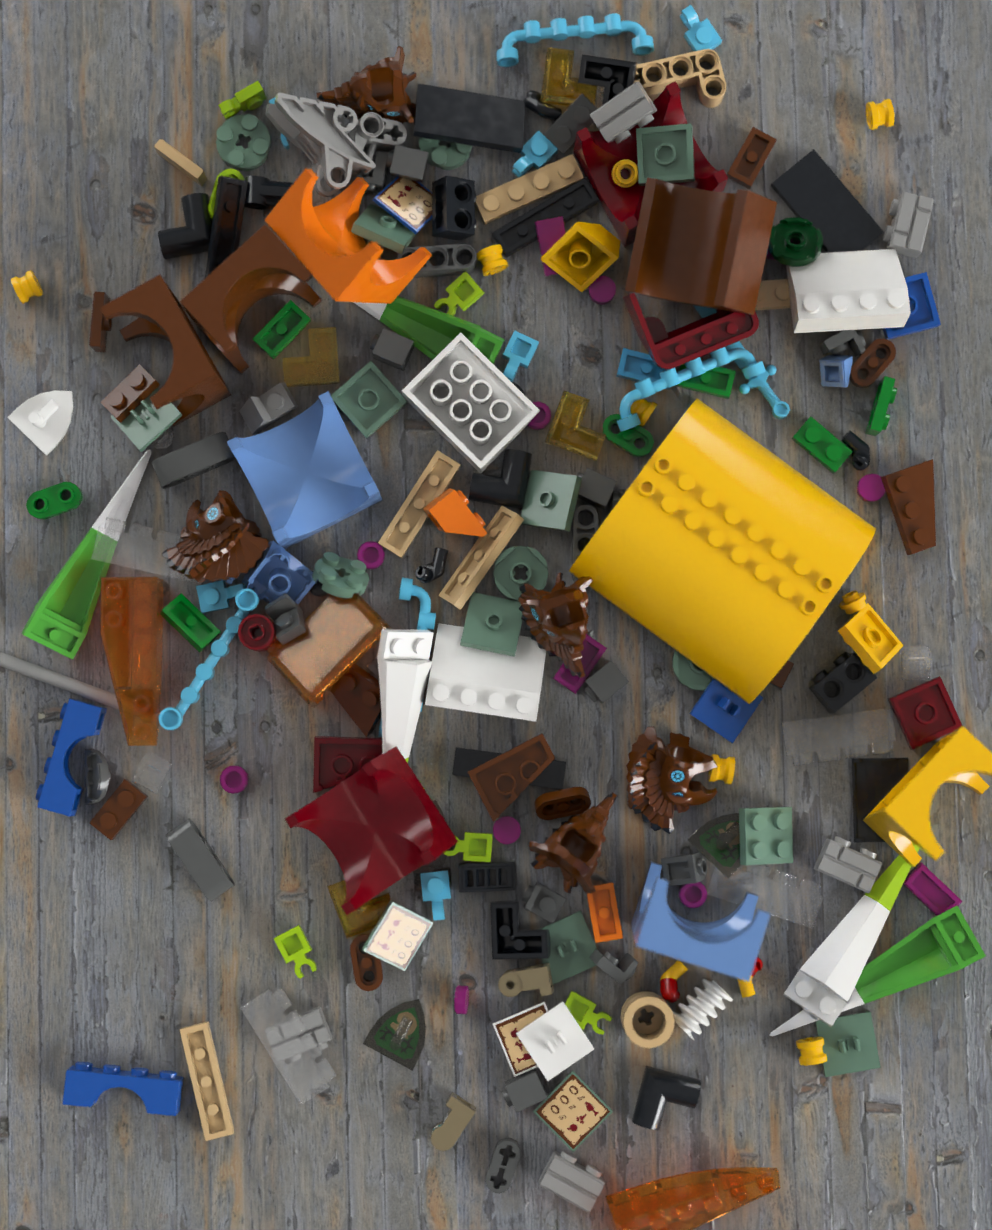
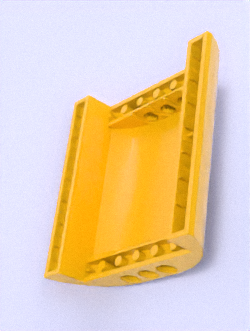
(724, 551)

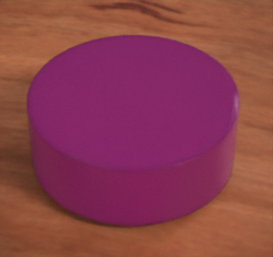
(602, 290)
(542, 419)
(870, 488)
(371, 554)
(234, 779)
(506, 830)
(692, 894)
(461, 999)

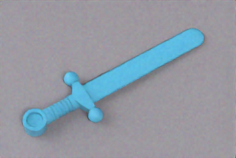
(779, 408)

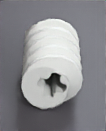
(701, 1007)

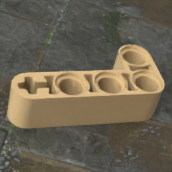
(694, 75)

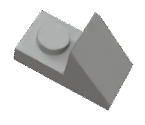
(267, 408)

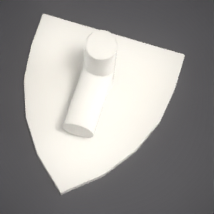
(45, 418)

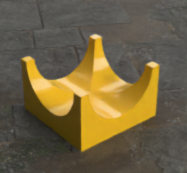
(904, 811)

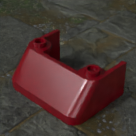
(691, 340)

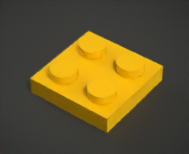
(870, 638)

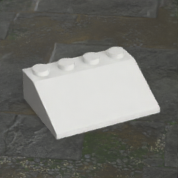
(849, 292)
(470, 402)
(485, 680)

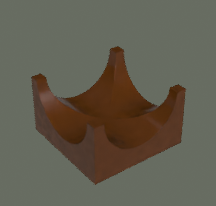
(249, 274)
(162, 316)

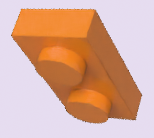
(604, 913)

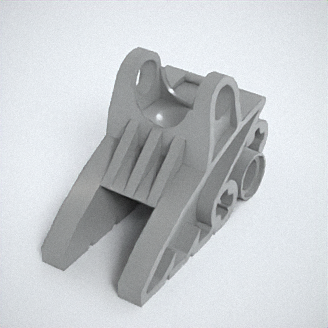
(328, 142)

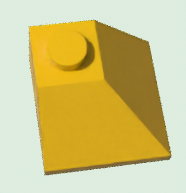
(583, 254)

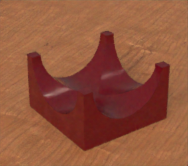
(599, 157)
(377, 826)

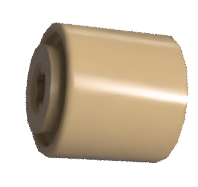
(652, 1033)

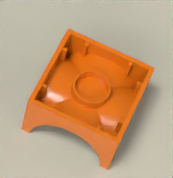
(331, 252)

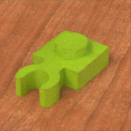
(247, 98)
(462, 293)
(474, 847)
(294, 947)
(583, 1011)

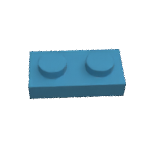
(638, 366)

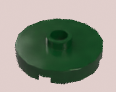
(795, 242)

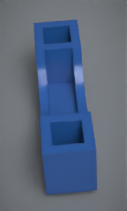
(60, 790)
(158, 1091)

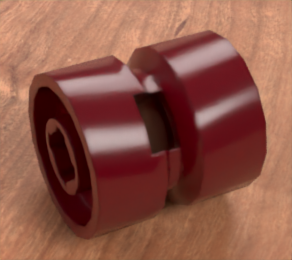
(257, 632)

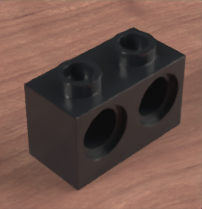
(448, 208)
(846, 688)

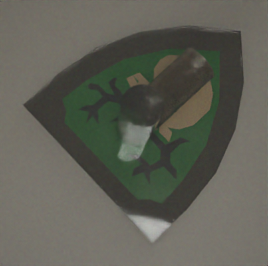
(720, 843)
(400, 1034)

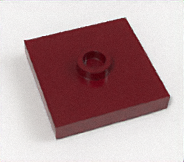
(925, 713)

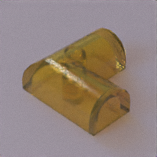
(558, 85)
(566, 429)
(364, 917)

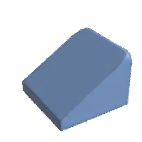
(835, 370)

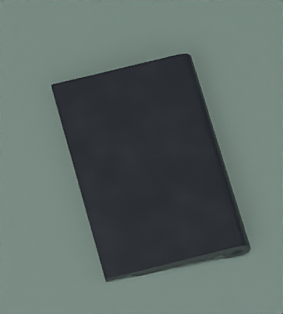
(871, 783)

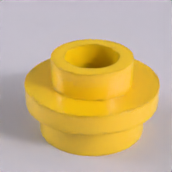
(631, 167)
(853, 602)

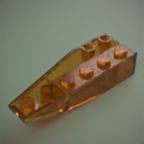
(134, 651)
(689, 1198)

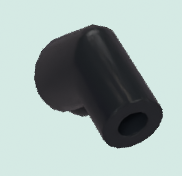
(542, 109)
(860, 450)
(434, 569)

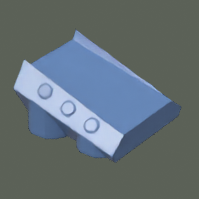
(279, 575)

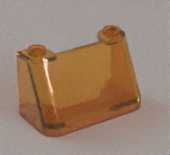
(333, 642)

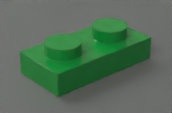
(281, 329)
(713, 382)
(884, 395)
(822, 445)
(190, 622)

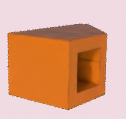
(452, 515)

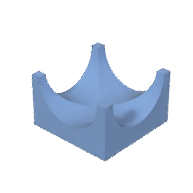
(306, 473)
(720, 945)

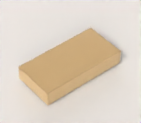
(180, 162)

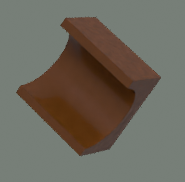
(701, 246)

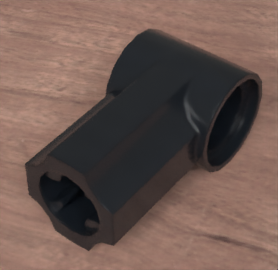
(263, 192)

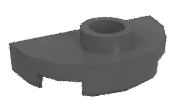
(96, 776)

